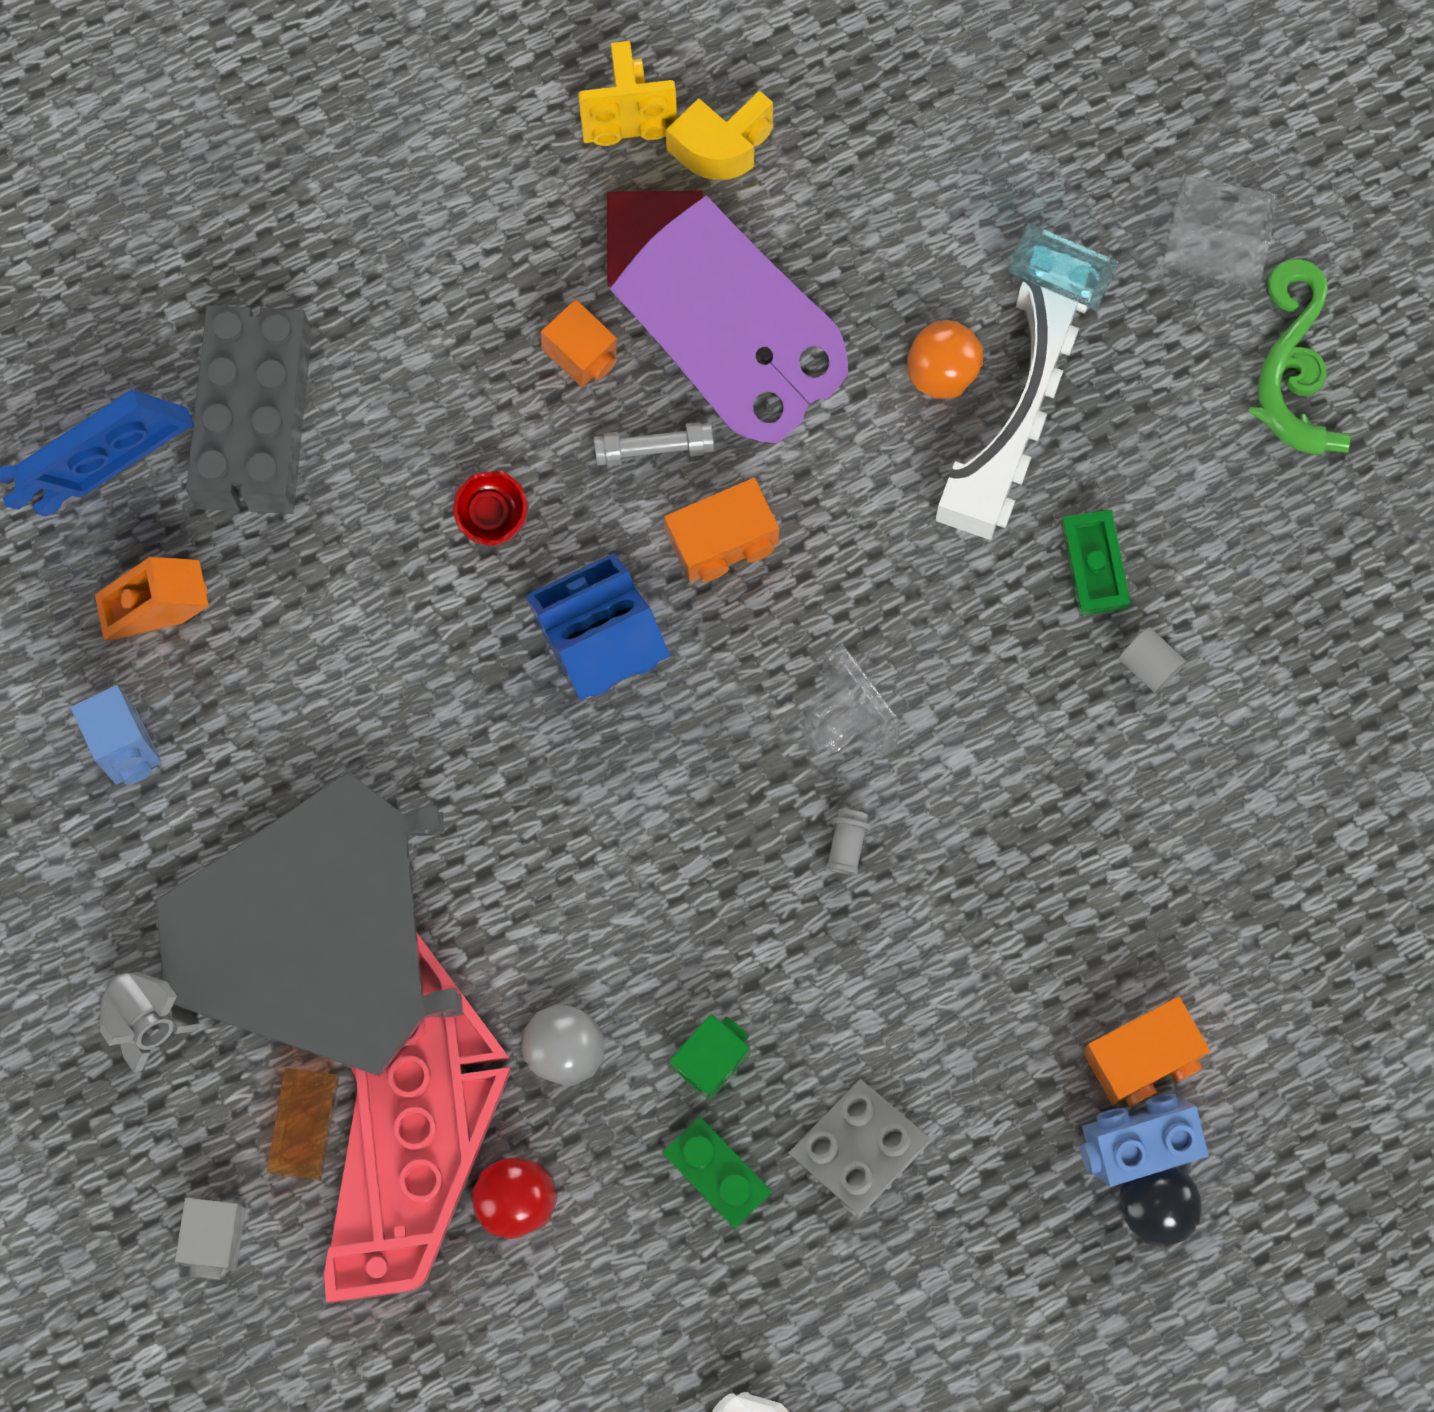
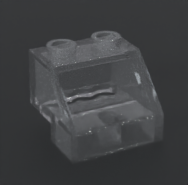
(1216, 236)

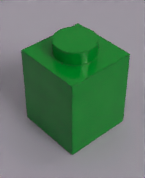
(711, 1055)

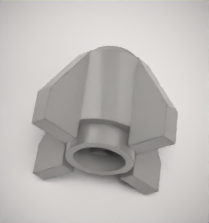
(141, 1015)

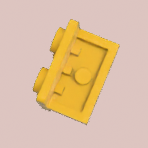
(628, 107)

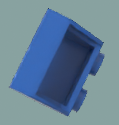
(603, 653)

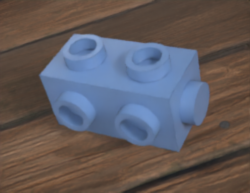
(1143, 1140)

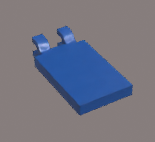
(94, 450)

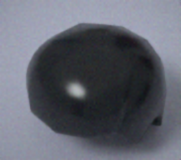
(1162, 1206)

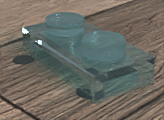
(1062, 266)

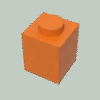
(580, 344)

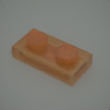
(303, 1124)

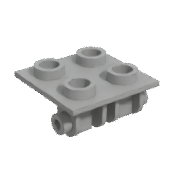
(860, 1147)

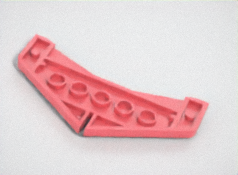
(412, 1150)

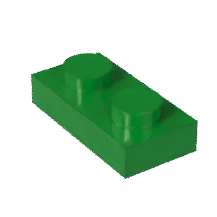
(1095, 562)
(717, 1172)

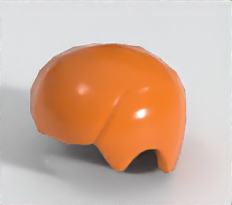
(944, 359)

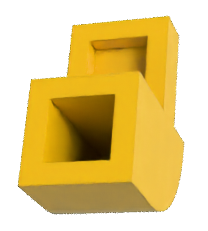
(719, 147)

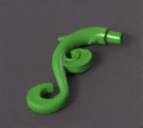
(1285, 355)

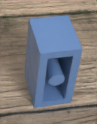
(116, 736)

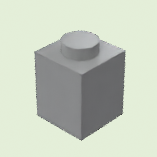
(210, 1237)

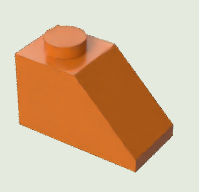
(152, 597)

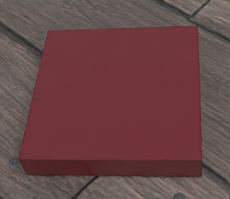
(636, 219)

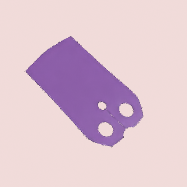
(718, 302)

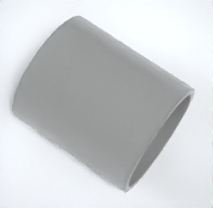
(1152, 660)

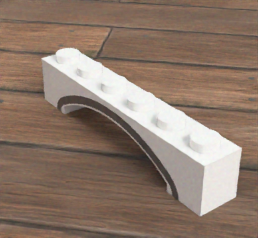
(978, 490)

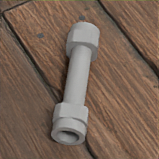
(696, 439)

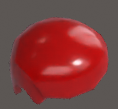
(490, 508)
(514, 1197)

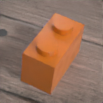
(722, 531)
(1147, 1052)

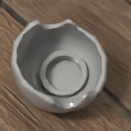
(563, 1045)

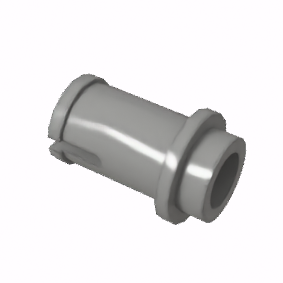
(847, 841)

